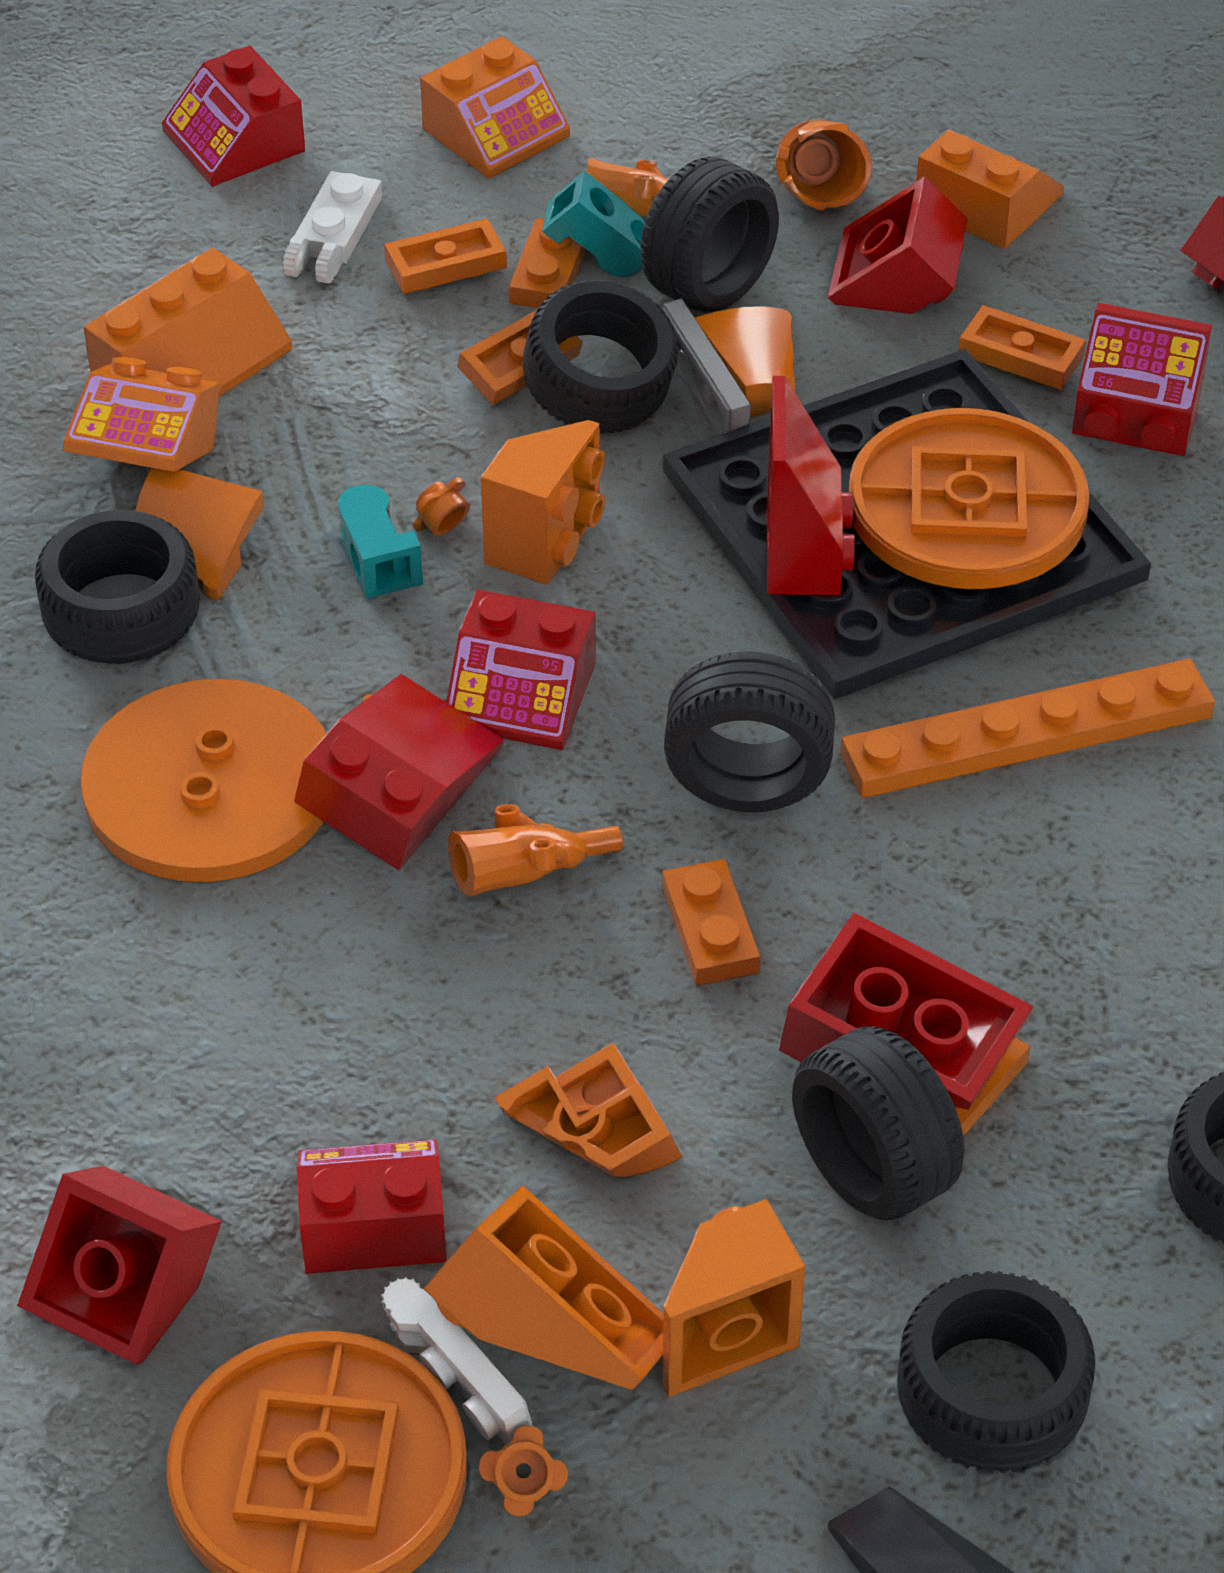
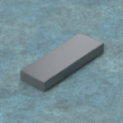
(706, 373)

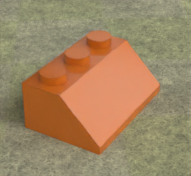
(194, 318)

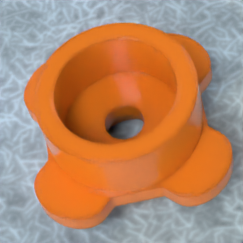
(441, 507)
(544, 1471)

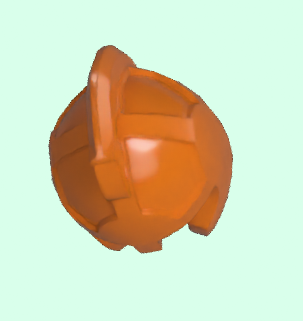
(823, 164)

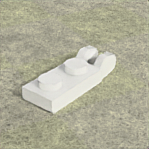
(333, 225)
(454, 1359)

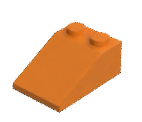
(548, 1295)

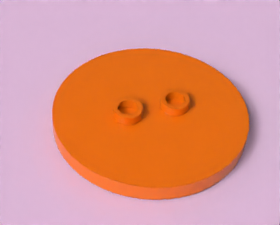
(968, 498)
(202, 780)
(317, 1459)

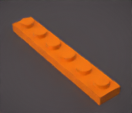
(1026, 727)

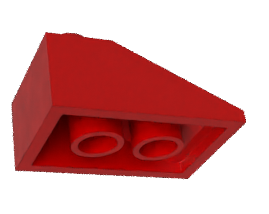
(804, 504)
(394, 769)
(897, 986)

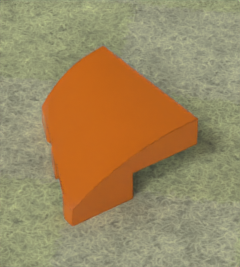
(753, 348)
(210, 516)
(596, 1114)

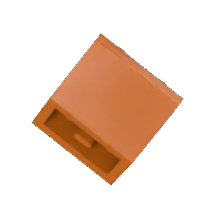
(542, 499)

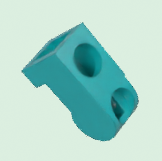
(598, 223)
(377, 554)

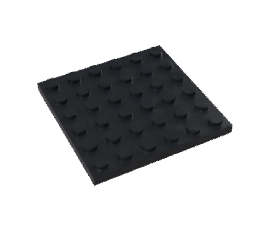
(882, 616)

